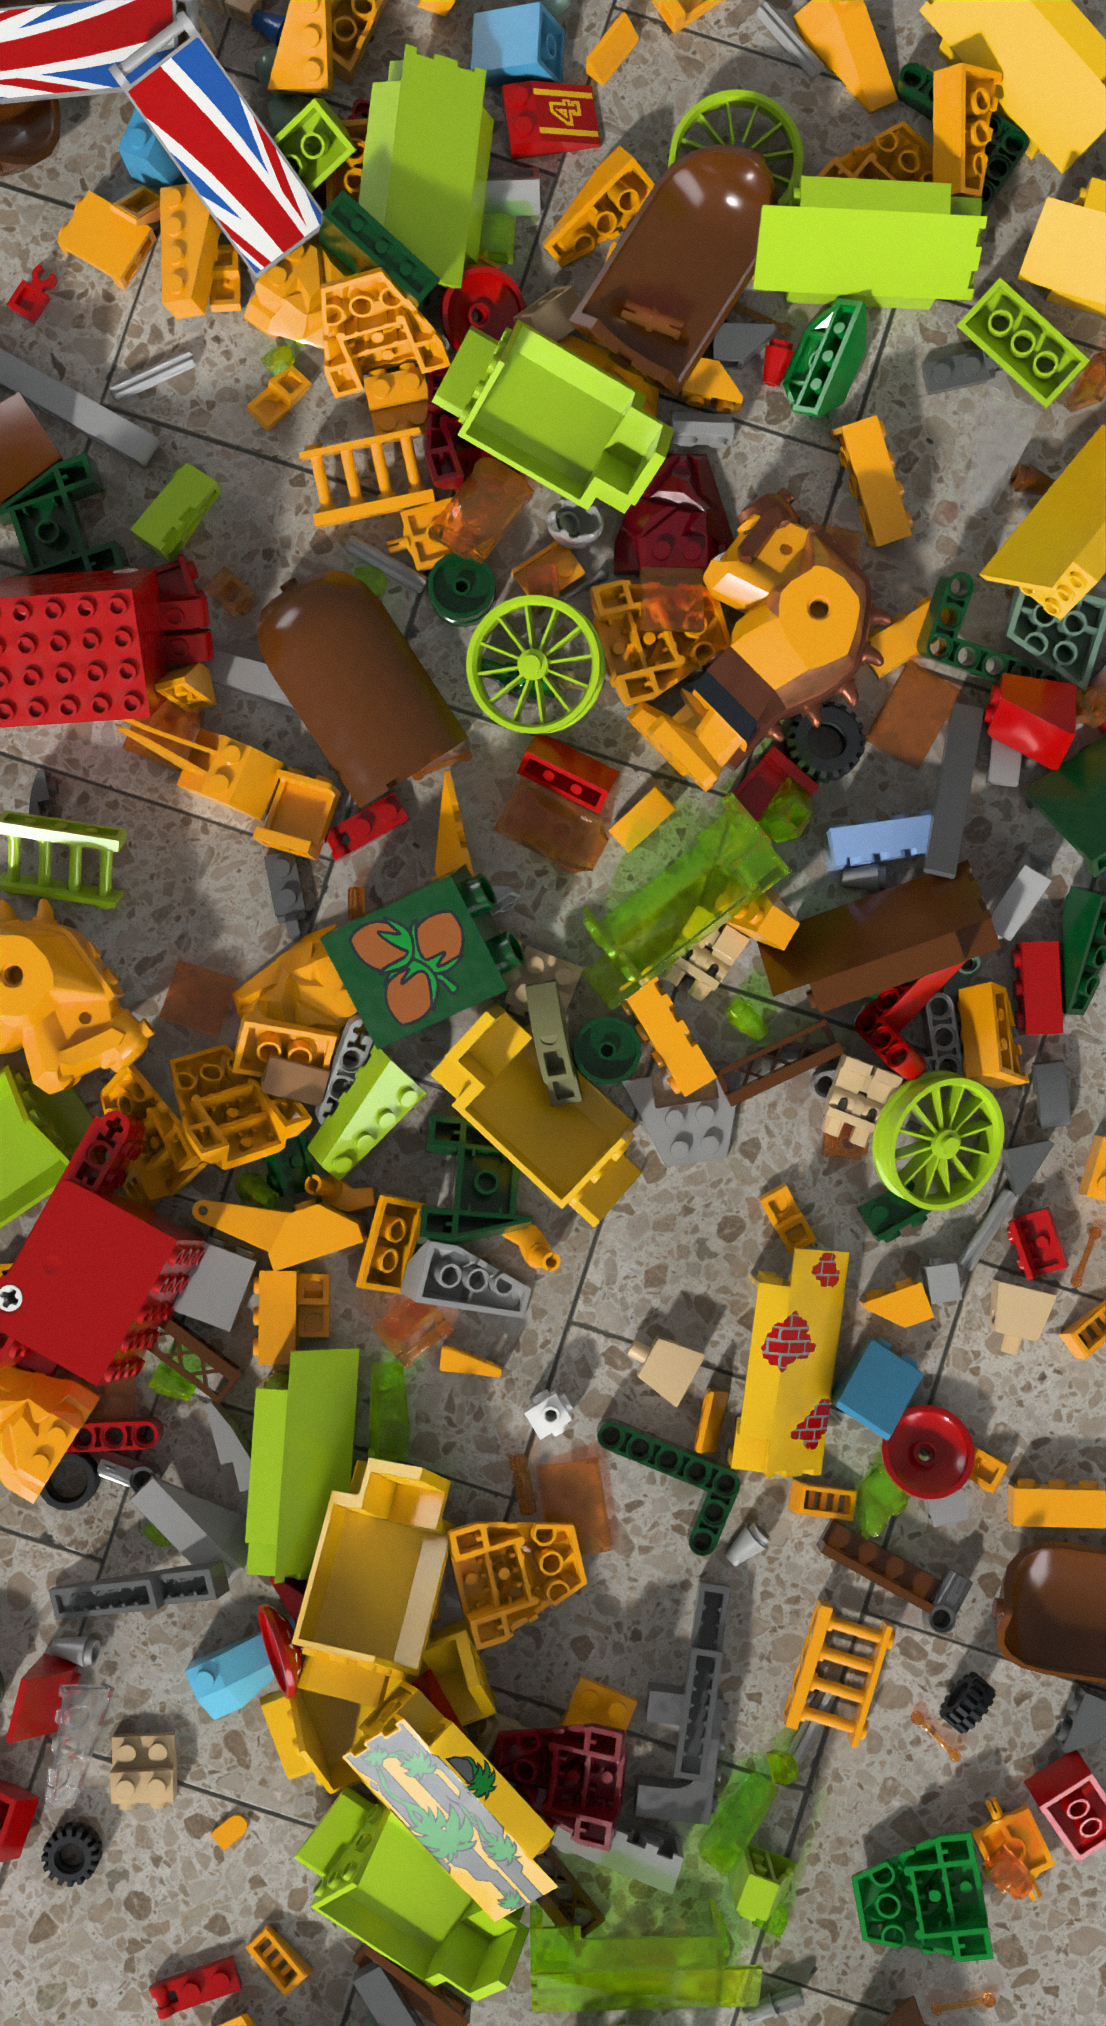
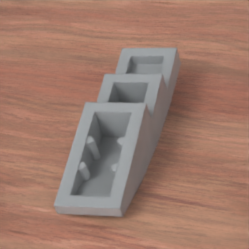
(230, 1443)

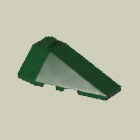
(1082, 947)

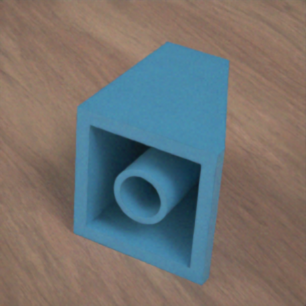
(518, 45)
(146, 156)
(877, 1386)

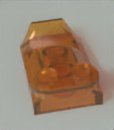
(482, 510)
(552, 827)

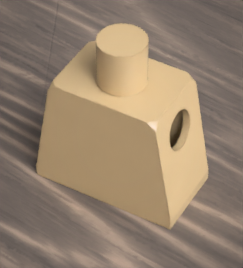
(1018, 1313)
(667, 1366)

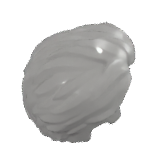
(574, 525)

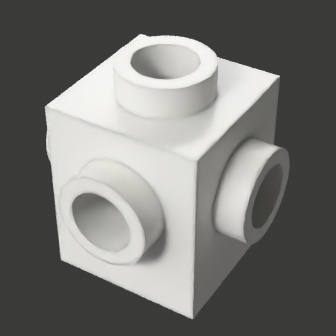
(543, 1423)

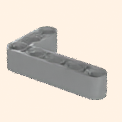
(935, 1052)

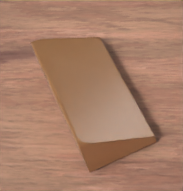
(294, 1080)

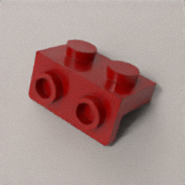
(1037, 1243)

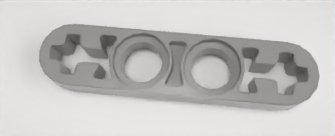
(341, 1070)

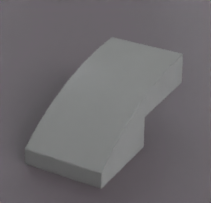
(1003, 764)

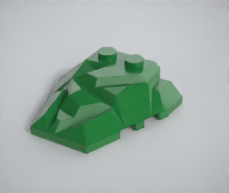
(927, 1899)

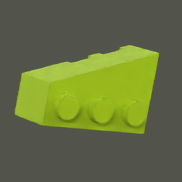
(176, 512)
(760, 1882)

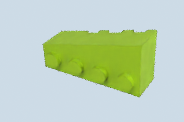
(365, 1114)

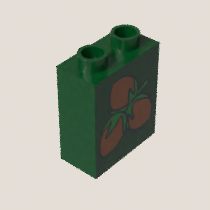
(424, 955)

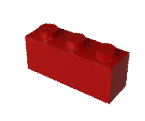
(568, 772)
(1037, 988)

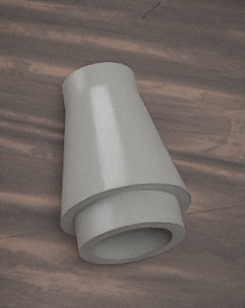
(865, 877)
(748, 1543)
(78, 1650)

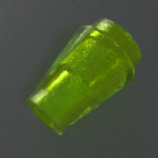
(746, 1019)
(256, 1190)
(171, 1384)

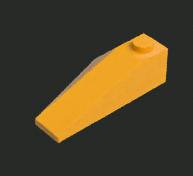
(849, 47)
(600, 208)
(451, 842)

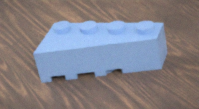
(877, 841)

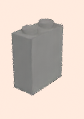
(218, 1284)

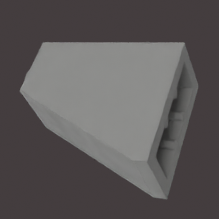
(1020, 894)

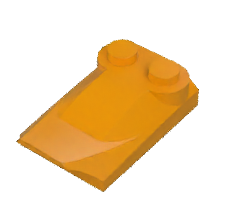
(263, 1036)

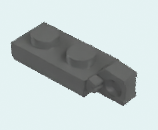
(958, 372)
(286, 891)

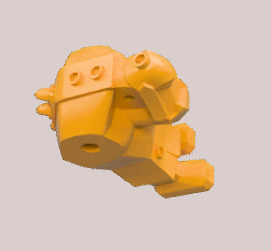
(62, 1002)

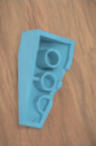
(231, 1675)

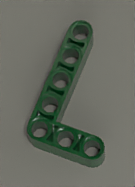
(1003, 131)
(951, 645)
(679, 1469)

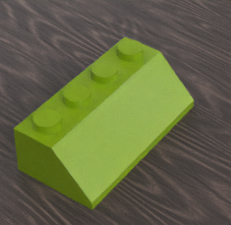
(315, 143)
(1023, 343)

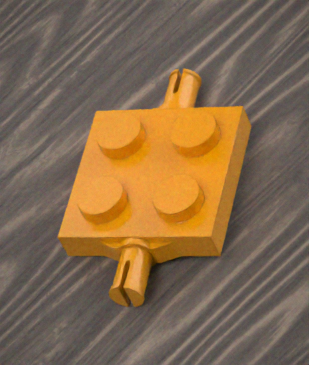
(418, 535)
(1019, 1834)

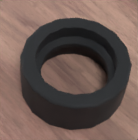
(66, 1503)

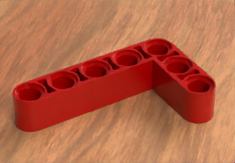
(890, 1012)
(101, 1432)

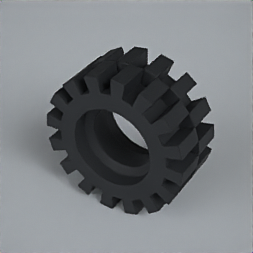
(967, 1702)
(59, 1867)

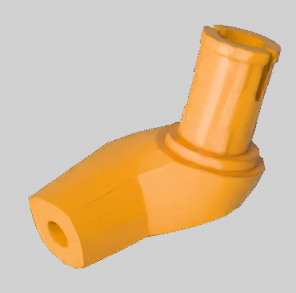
(341, 1193)
(535, 1248)

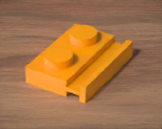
(568, 566)

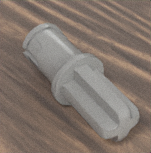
(775, 2004)

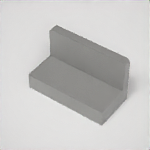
(513, 191)

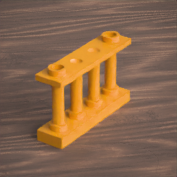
(358, 506)
(807, 1680)

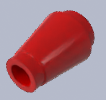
(776, 361)

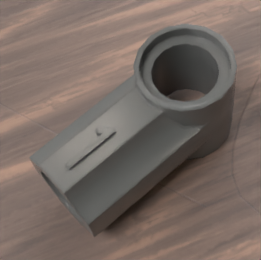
(125, 1469)
(948, 1597)

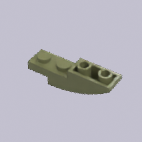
(552, 1042)

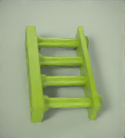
(76, 836)

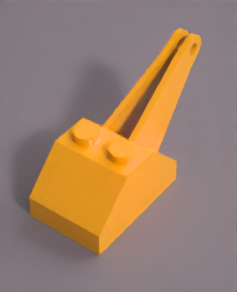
(220, 769)
(287, 1235)

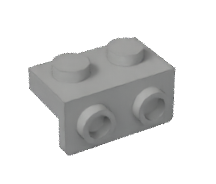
(702, 429)

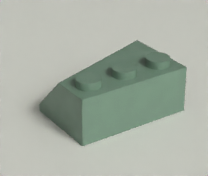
(1062, 645)

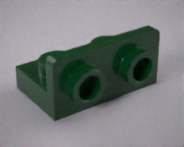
(290, 1166)
(890, 1213)

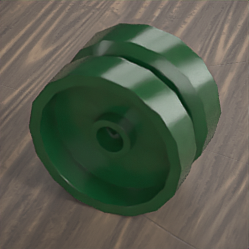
(457, 607)
(624, 1055)

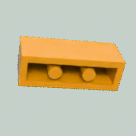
(900, 639)
(276, 1315)
(1056, 1504)

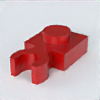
(30, 298)

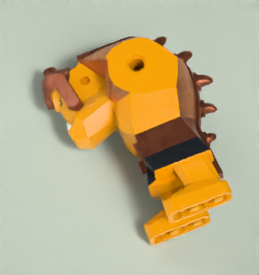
(786, 655)

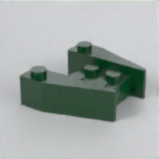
(50, 524)
(482, 1187)

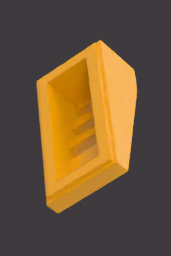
(138, 206)
(1078, 1339)
(461, 1361)
(797, 1500)
(270, 1967)

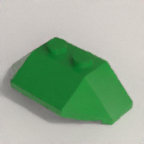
(827, 359)

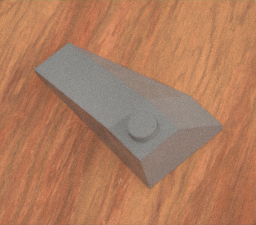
(245, 671)
(457, 1279)
(195, 1525)

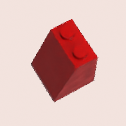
(1033, 717)

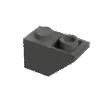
(740, 342)
(1083, 1721)

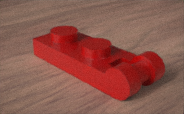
(366, 826)
(196, 1986)

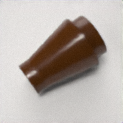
(1030, 480)

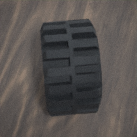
(851, 738)

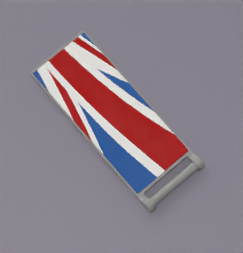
(71, 44)
(221, 148)

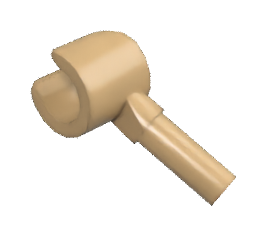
(568, 685)

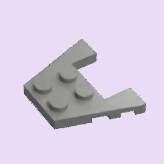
(687, 1130)

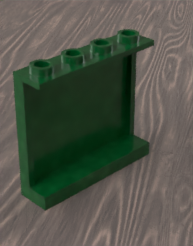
(366, 245)
(1076, 803)

